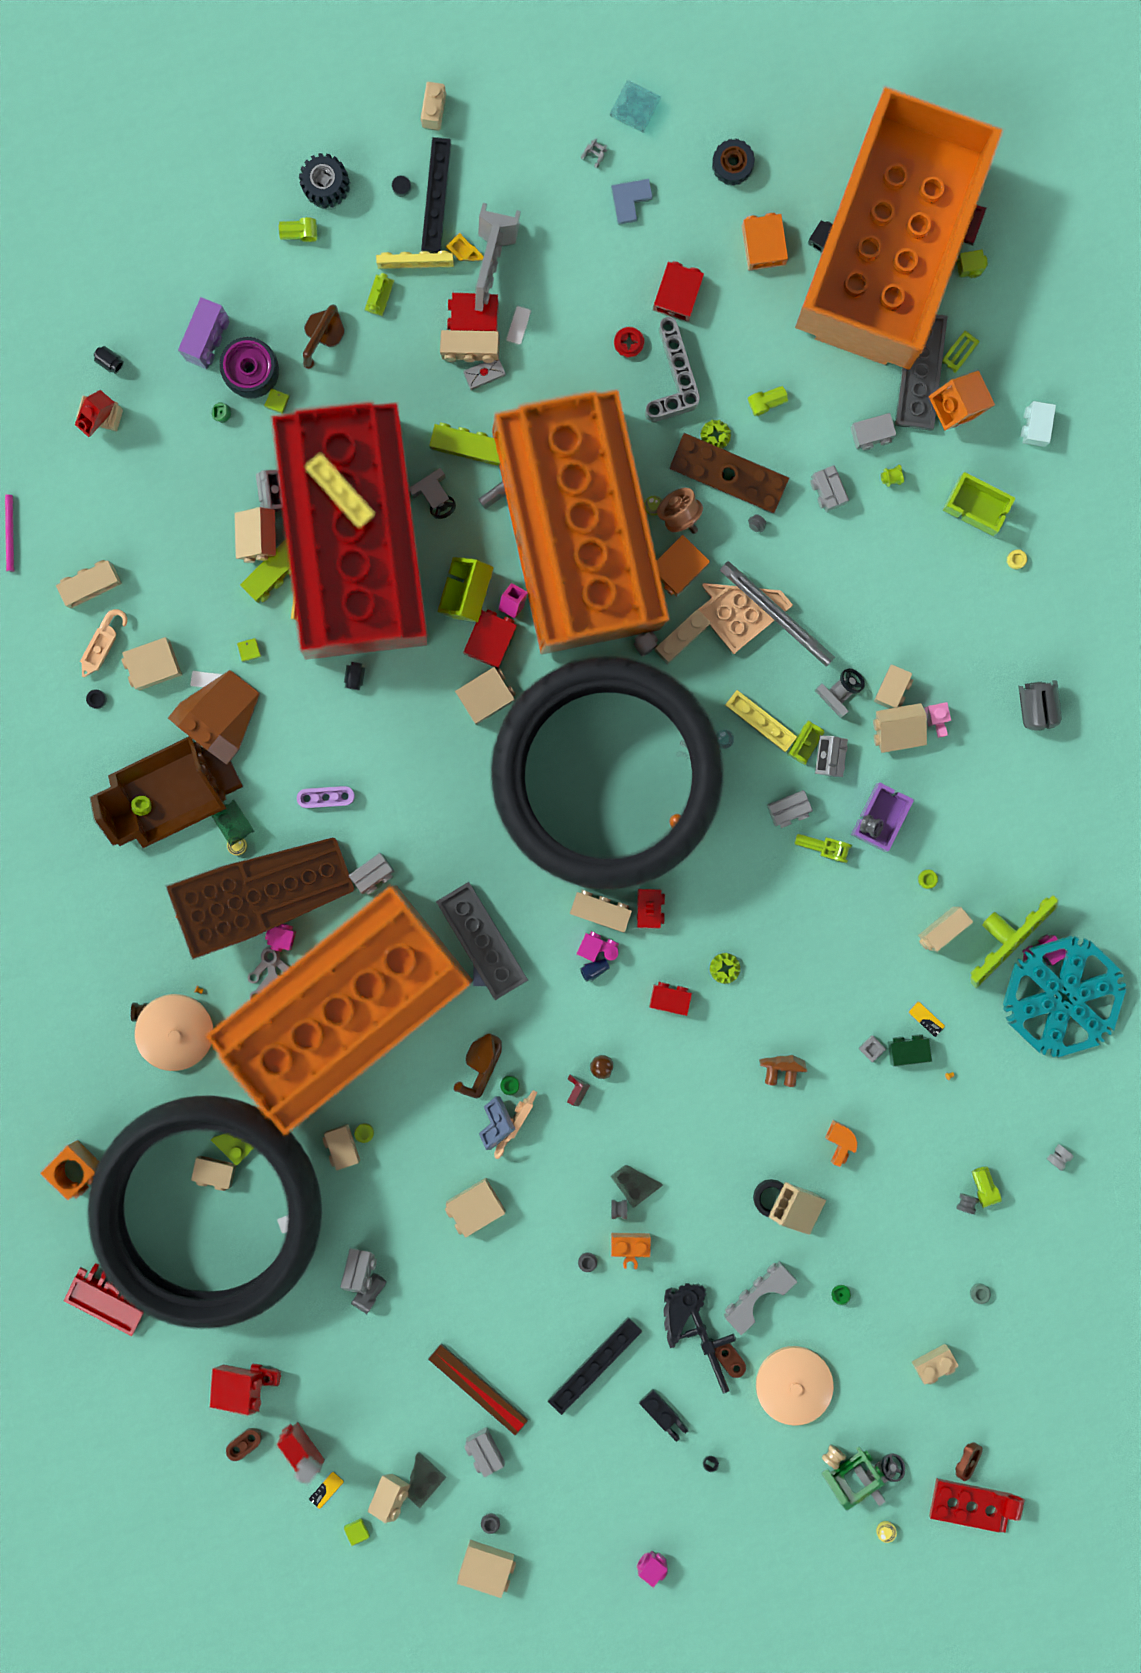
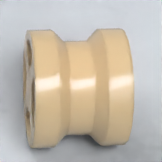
(833, 1457)

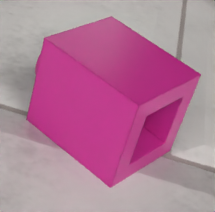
(513, 600)

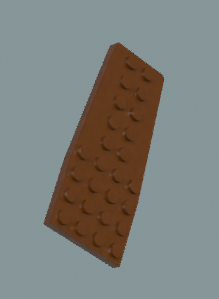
(257, 894)

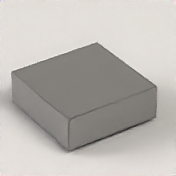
(872, 1048)

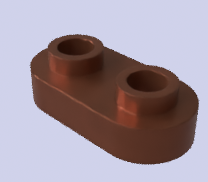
(730, 1360)
(244, 1443)
(969, 1460)

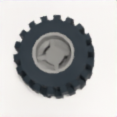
(324, 180)

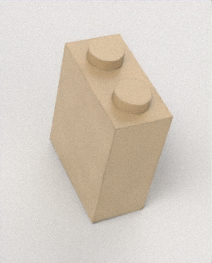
(255, 534)
(151, 664)
(486, 695)
(900, 728)
(944, 929)
(474, 1208)
(797, 1208)
(486, 1569)

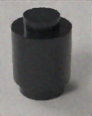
(108, 359)
(354, 676)

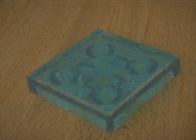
(635, 106)

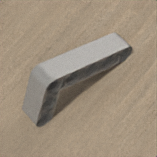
(678, 374)

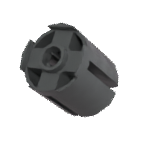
(1040, 705)

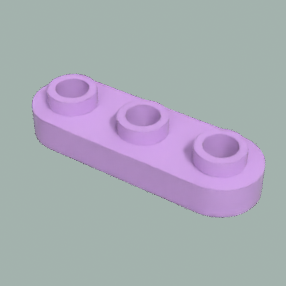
(317, 794)

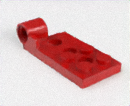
(1006, 1506)

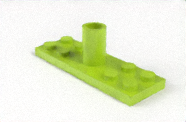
(1010, 937)

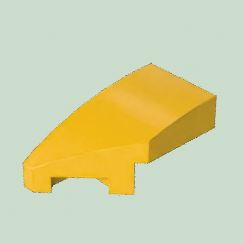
(464, 250)

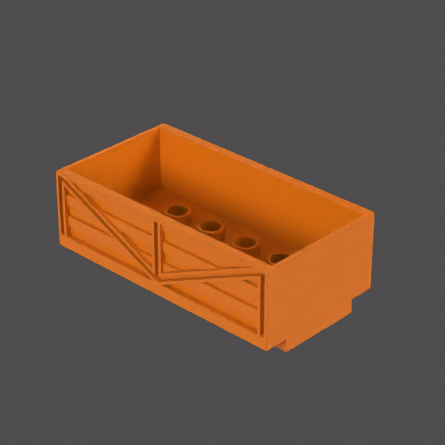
(898, 229)
(579, 520)
(338, 1009)

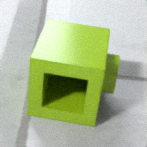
(971, 263)

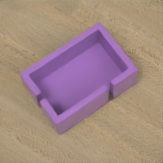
(204, 333)
(887, 808)

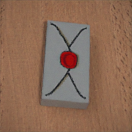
(484, 374)

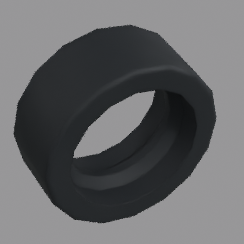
(758, 1191)

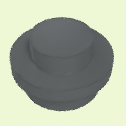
(757, 523)
(587, 1262)
(490, 1523)

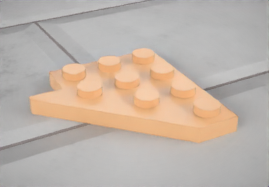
(736, 615)

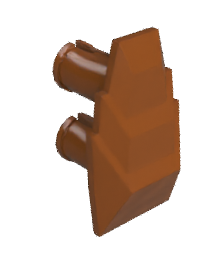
(790, 1064)

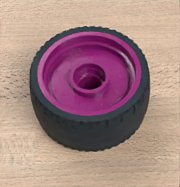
(245, 353)

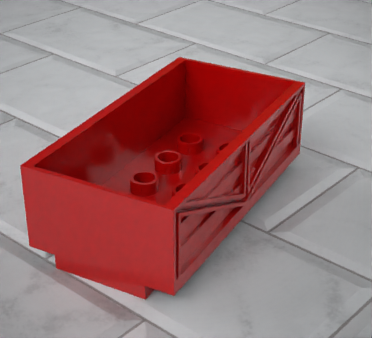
(349, 583)

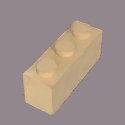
(469, 346)
(88, 583)
(682, 636)
(601, 911)

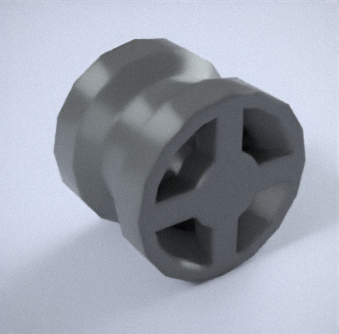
(871, 826)
(967, 1203)
(618, 1209)

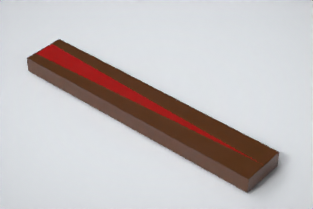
(478, 1389)

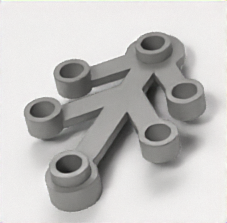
(271, 965)

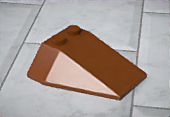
(218, 715)

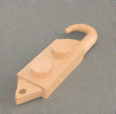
(100, 643)
(522, 1111)

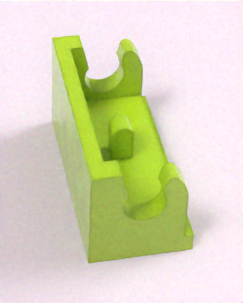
(805, 742)

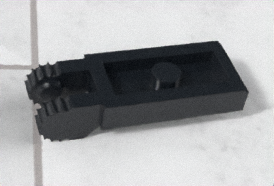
(662, 1413)

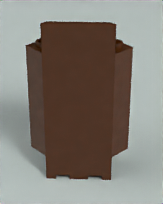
(183, 789)

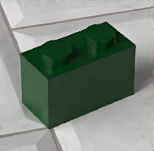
(909, 1050)

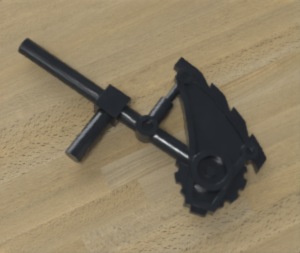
(677, 1311)

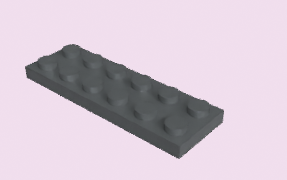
(922, 380)
(482, 941)

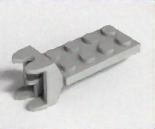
(497, 231)

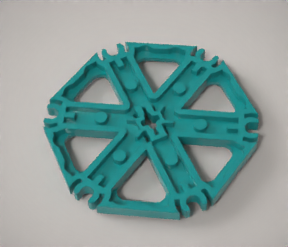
(1047, 1003)

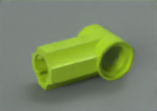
(304, 229)
(763, 402)
(987, 1191)

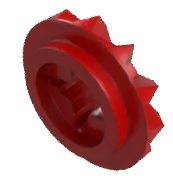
(636, 337)

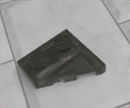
(634, 1184)
(423, 1480)

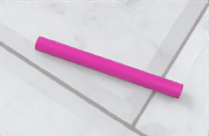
(9, 533)

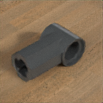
(365, 1301)

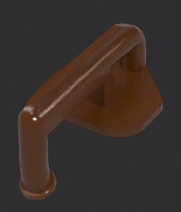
(322, 328)
(483, 1058)

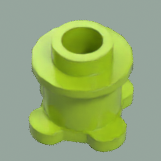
(892, 476)

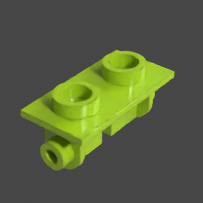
(379, 294)

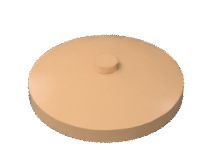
(173, 1032)
(794, 1385)

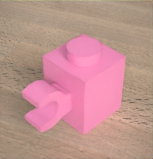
(938, 715)

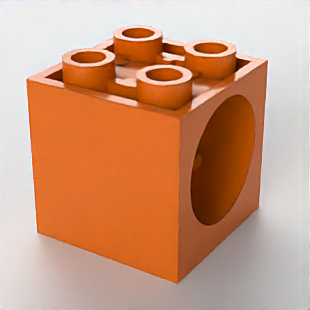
(961, 400)
(55, 1171)

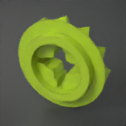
(719, 426)
(716, 964)

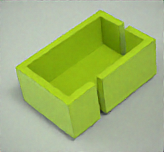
(978, 503)
(465, 599)

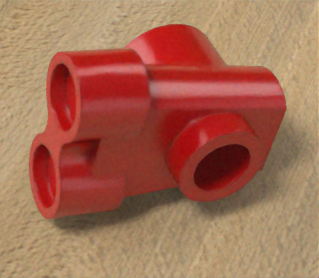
(273, 1373)

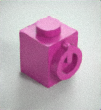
(281, 937)
(652, 1568)

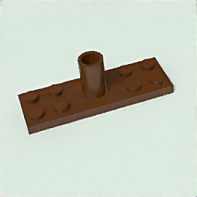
(751, 481)

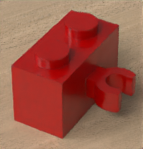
(649, 908)

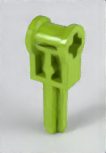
(829, 847)

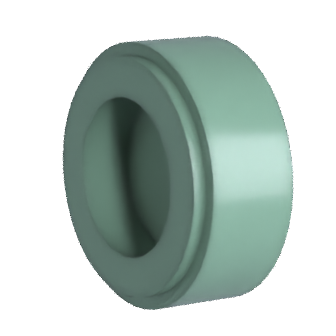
(980, 1293)

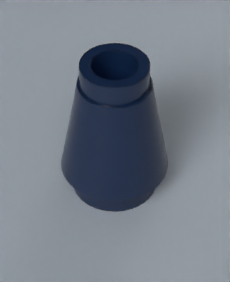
(594, 969)

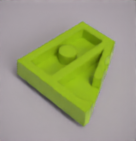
(232, 1147)

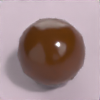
(601, 1066)

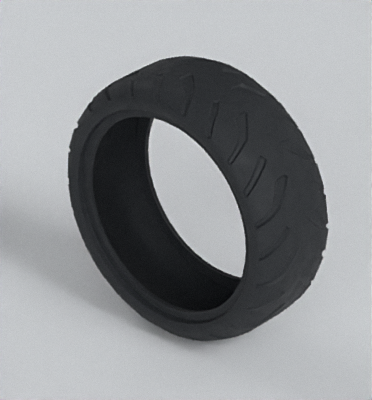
(589, 678)

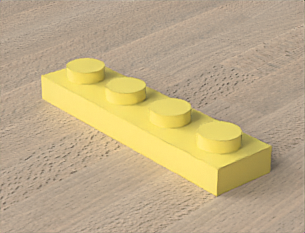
(408, 260)
(339, 491)
(761, 721)

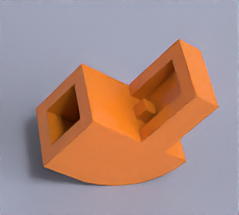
(844, 1139)

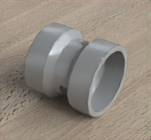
(1060, 1157)

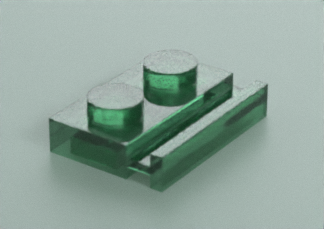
(233, 823)

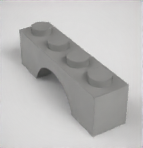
(776, 1280)

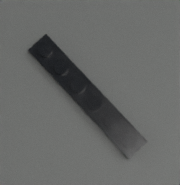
(436, 195)
(594, 1365)

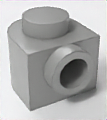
(645, 643)
(307, 1470)

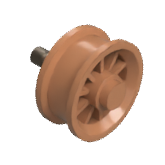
(680, 510)

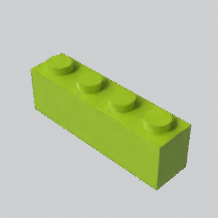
(464, 444)
(268, 575)

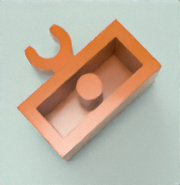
(630, 1246)

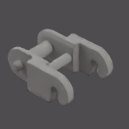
(589, 148)

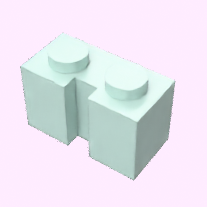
(1039, 424)

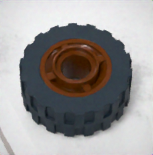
(730, 173)

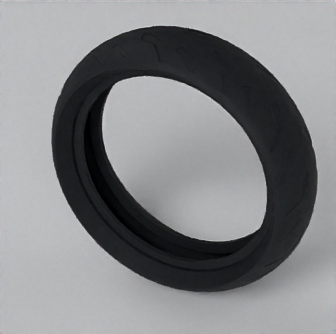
(159, 1296)

